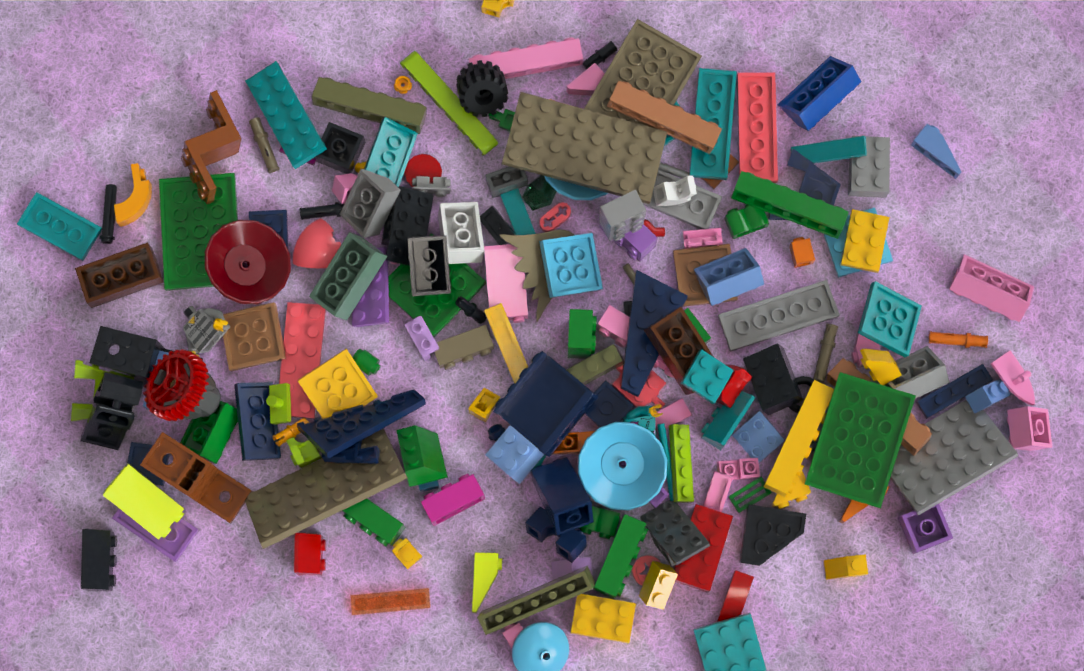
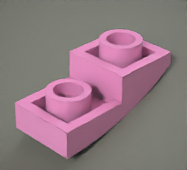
(740, 468)

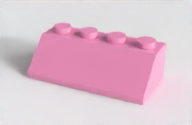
(992, 288)

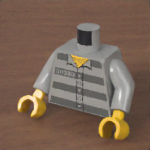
(204, 329)

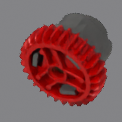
(181, 388)

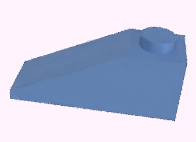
(934, 147)

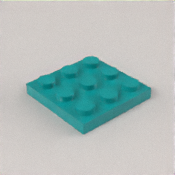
(889, 319)
(730, 645)

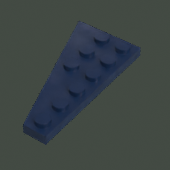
(649, 303)
(356, 423)

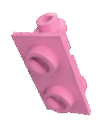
(702, 238)

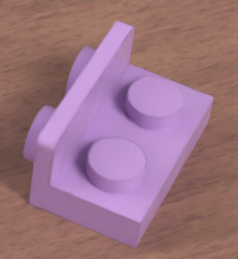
(422, 337)

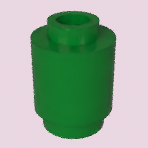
(366, 362)

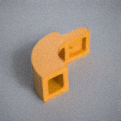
(138, 201)

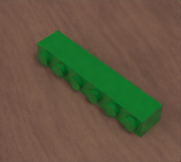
(790, 204)

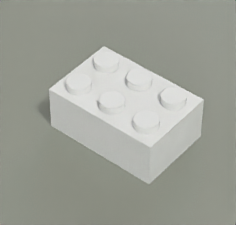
(463, 231)

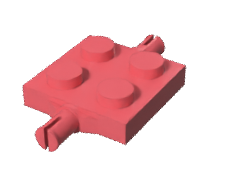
(649, 392)

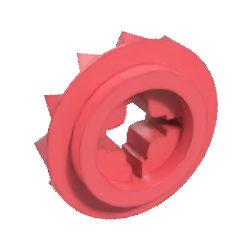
(639, 566)

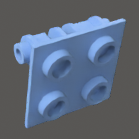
(758, 437)

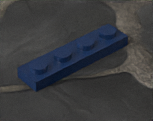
(954, 391)

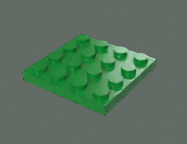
(439, 308)

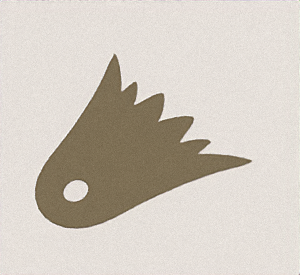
(532, 263)

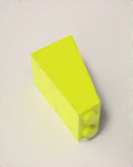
(143, 501)

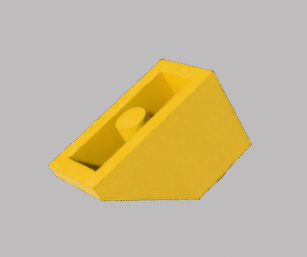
(846, 567)

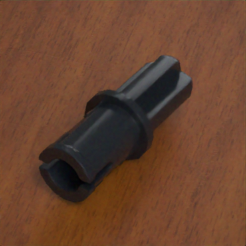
(600, 55)
(471, 310)

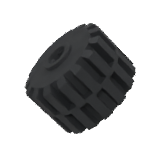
(482, 88)

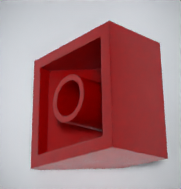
(309, 554)

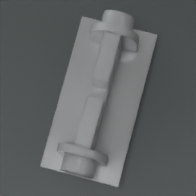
(438, 187)

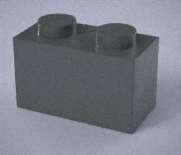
(506, 180)

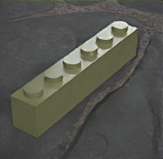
(368, 104)
(536, 600)

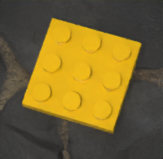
(337, 385)

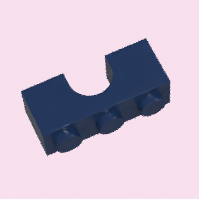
(569, 544)

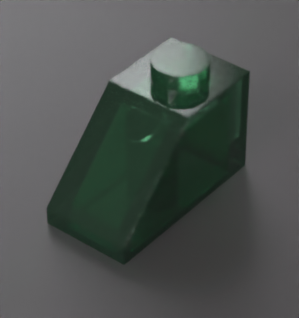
(539, 193)

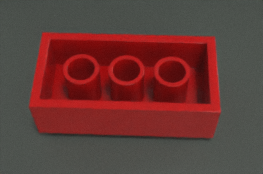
(701, 568)

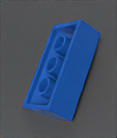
(820, 92)

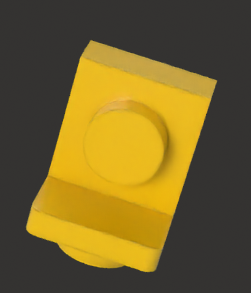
(406, 552)

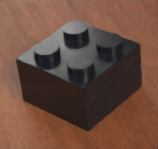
(342, 148)

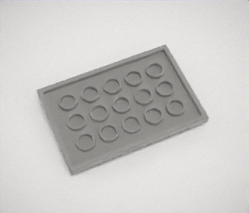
(958, 454)

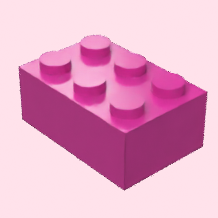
(453, 499)

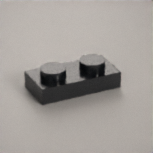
(496, 225)

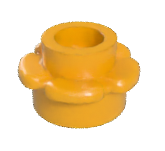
(402, 80)

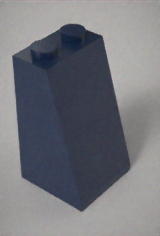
(562, 495)

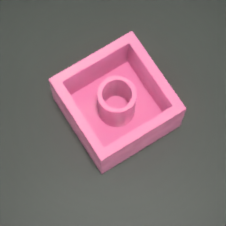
(1029, 428)

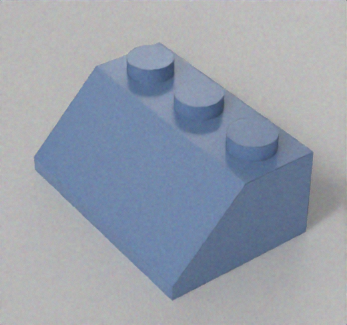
(729, 276)

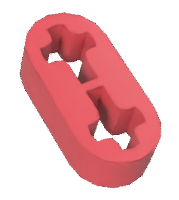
(552, 214)

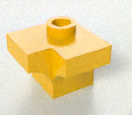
(495, 7)

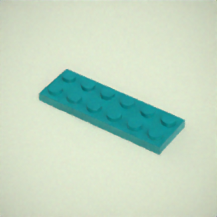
(714, 105)
(286, 115)

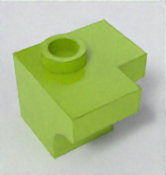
(303, 452)

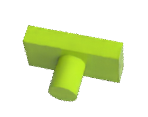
(279, 403)

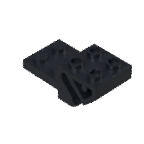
(112, 411)

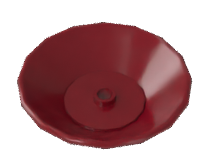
(259, 248)

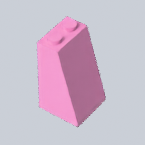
(505, 282)

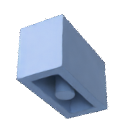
(987, 395)

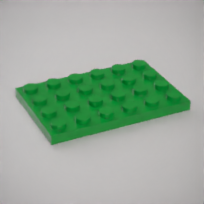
(188, 226)
(860, 440)

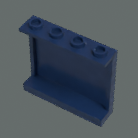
(545, 403)

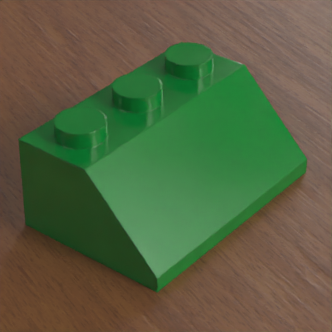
(210, 434)
(421, 455)

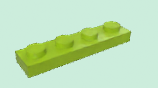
(681, 463)

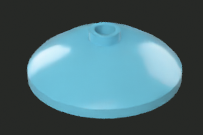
(535, 642)

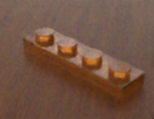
(390, 601)

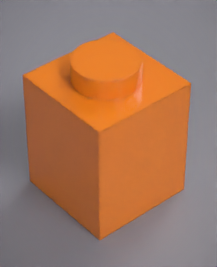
(802, 252)

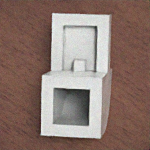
(675, 192)

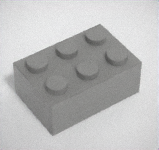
(871, 173)
(622, 216)

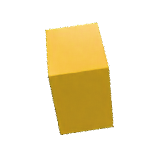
(483, 404)

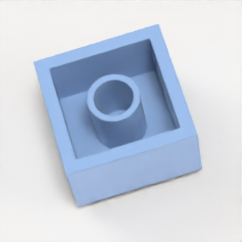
(514, 454)

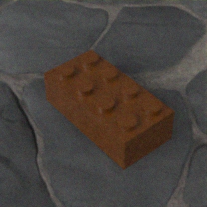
(119, 275)
(676, 343)

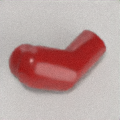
(657, 231)

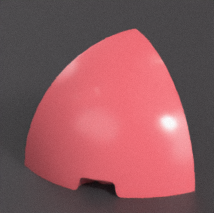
(315, 246)

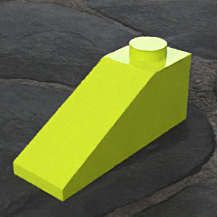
(485, 572)

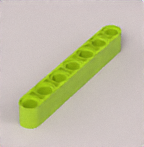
(449, 102)

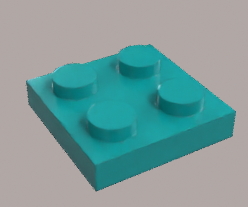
(707, 376)

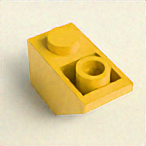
(881, 365)
(799, 493)

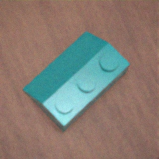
(726, 421)

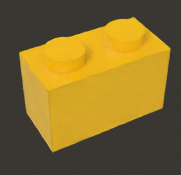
(658, 585)

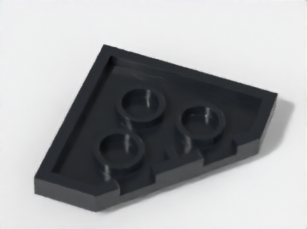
(768, 532)

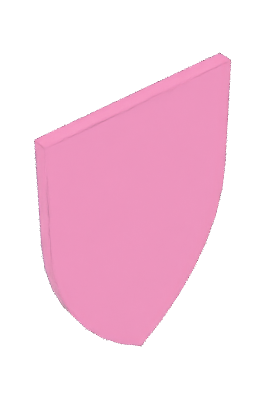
(1014, 377)

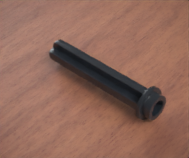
(109, 214)

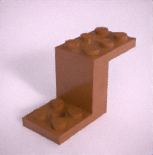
(211, 147)
(196, 477)

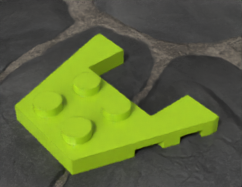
(82, 371)

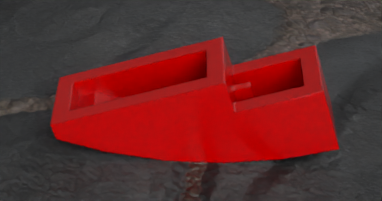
(736, 595)

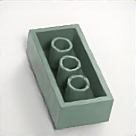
(348, 276)

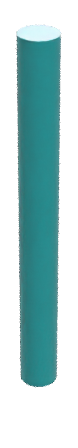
(663, 439)

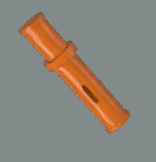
(958, 339)

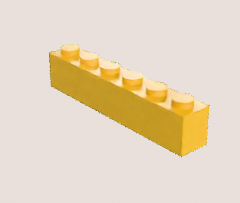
(799, 439)

